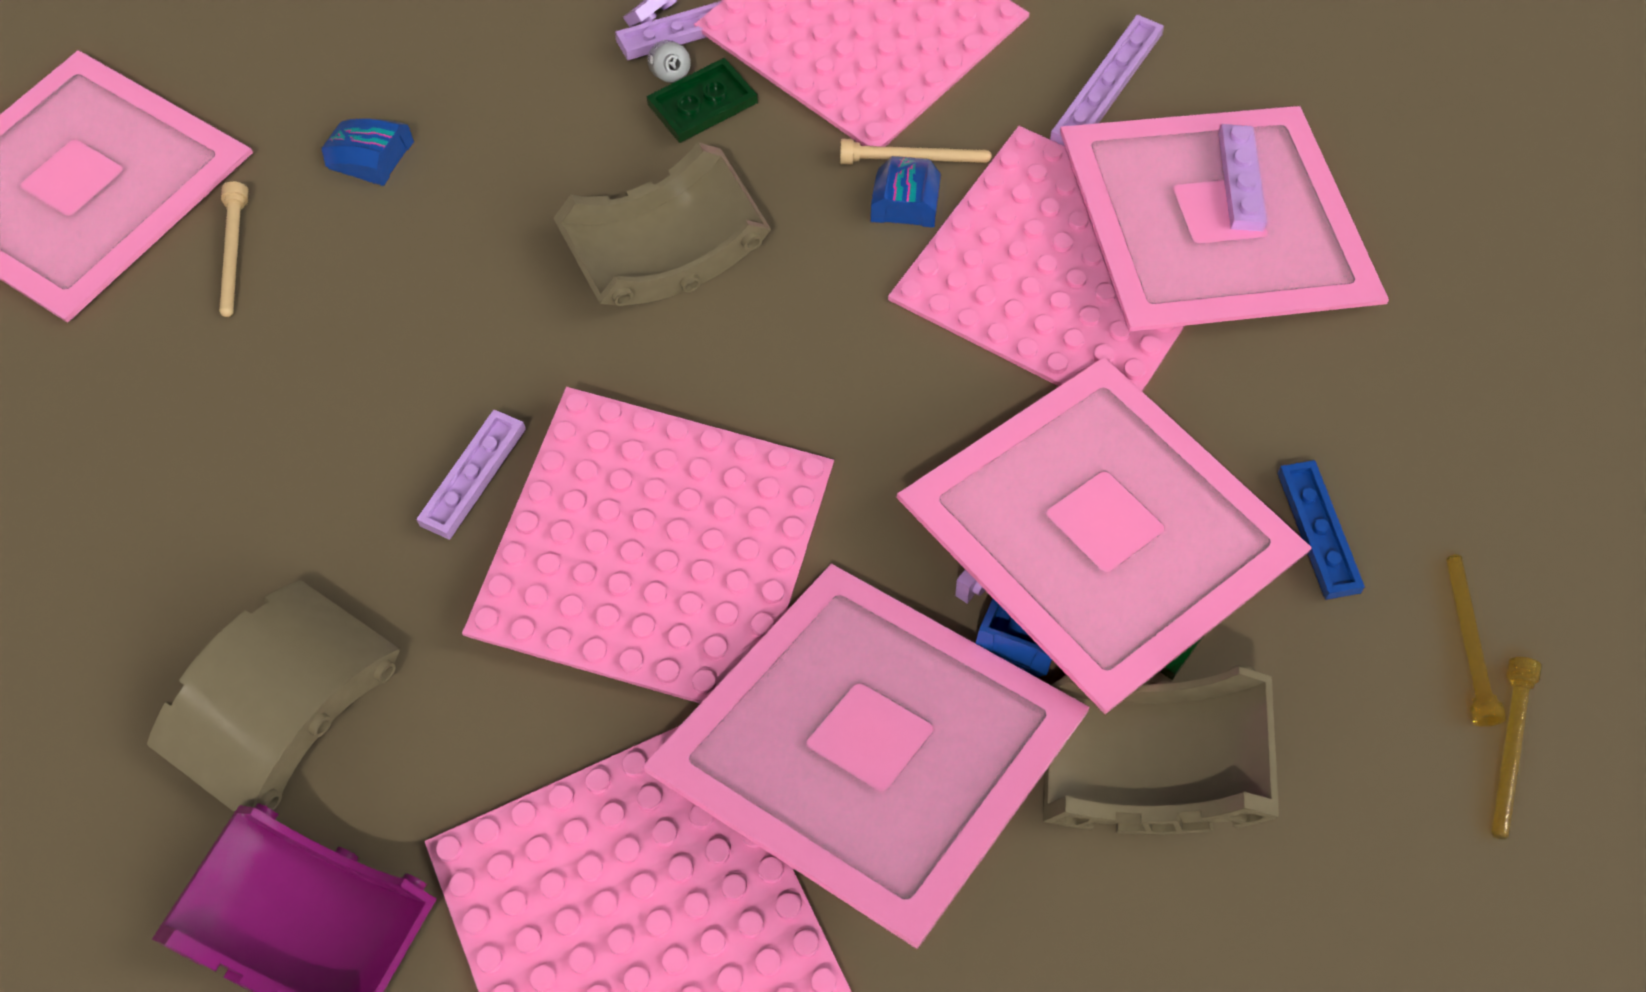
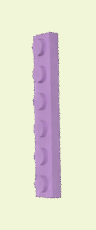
(1111, 75)

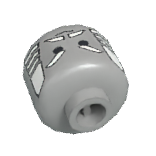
(660, 57)

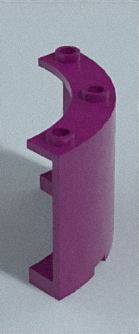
(293, 912)

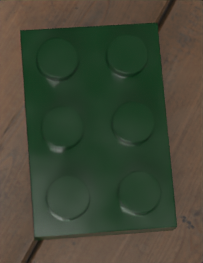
(702, 99)

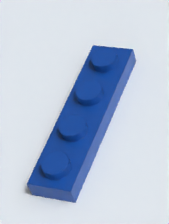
(1321, 530)

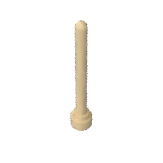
(853, 152)
(234, 197)

